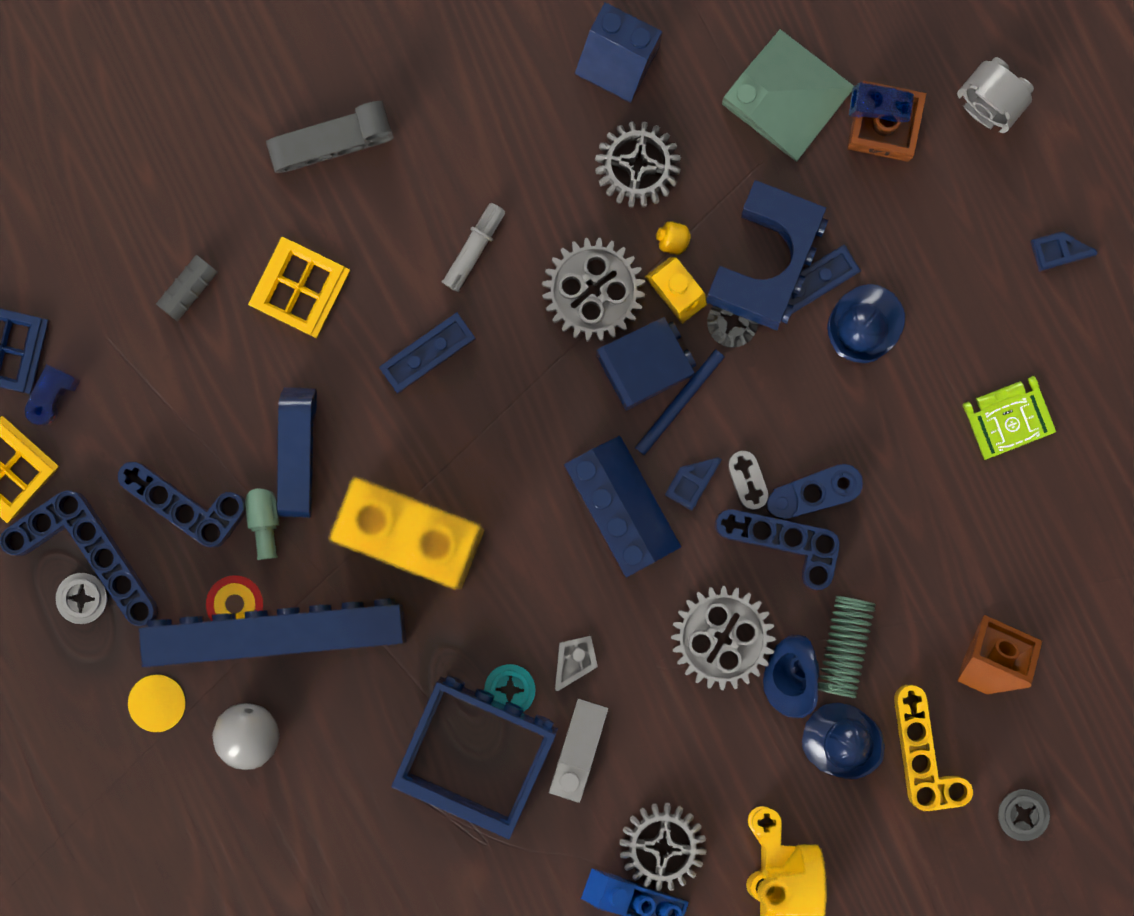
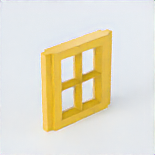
(324, 299)
(32, 454)

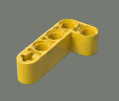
(924, 746)

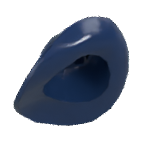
(866, 323)
(792, 677)
(843, 741)

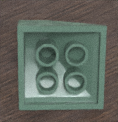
(787, 95)

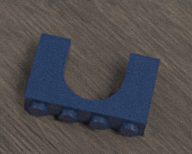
(768, 299)

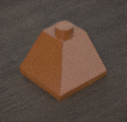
(999, 658)

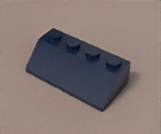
(622, 506)

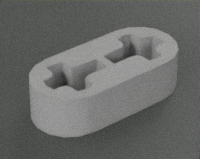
(741, 483)

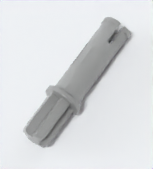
(473, 247)

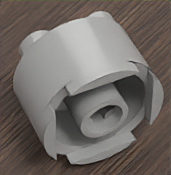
(996, 95)

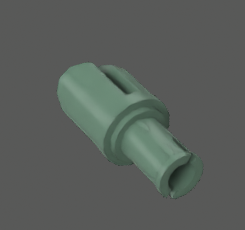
(262, 519)

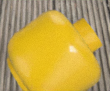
(673, 237)

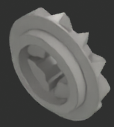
(72, 586)

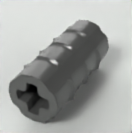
(186, 288)

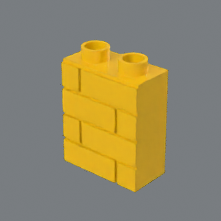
(407, 533)

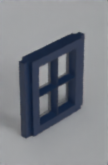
(30, 354)

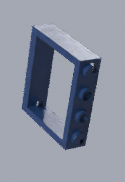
(451, 801)

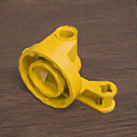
(790, 872)

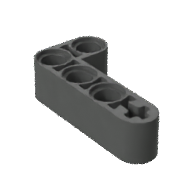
(331, 138)

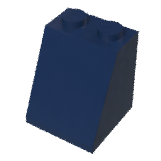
(618, 52)
(646, 362)

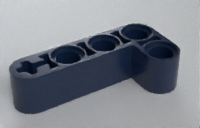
(295, 451)
(177, 499)
(776, 541)

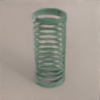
(852, 604)

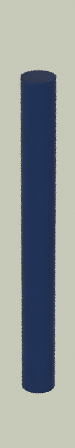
(679, 402)

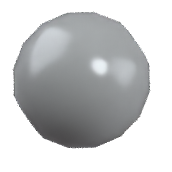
(245, 736)

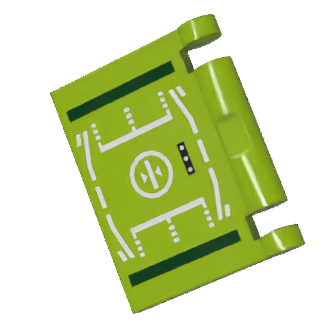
(1009, 418)

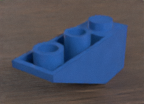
(628, 897)

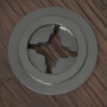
(736, 336)
(1038, 816)

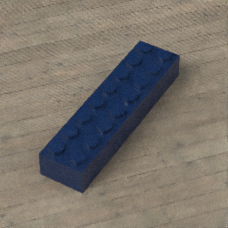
(272, 635)

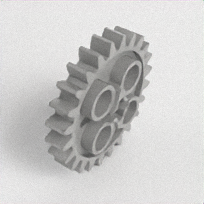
(611, 311)
(748, 653)

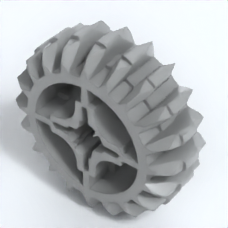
(623, 161)
(659, 874)

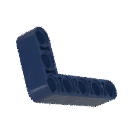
(91, 549)

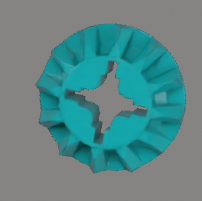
(520, 677)

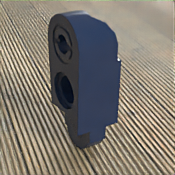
(789, 500)

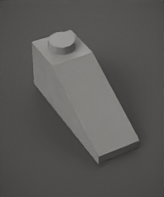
(578, 750)

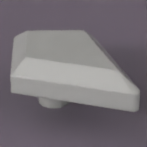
(574, 661)

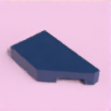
(1059, 250)
(691, 482)

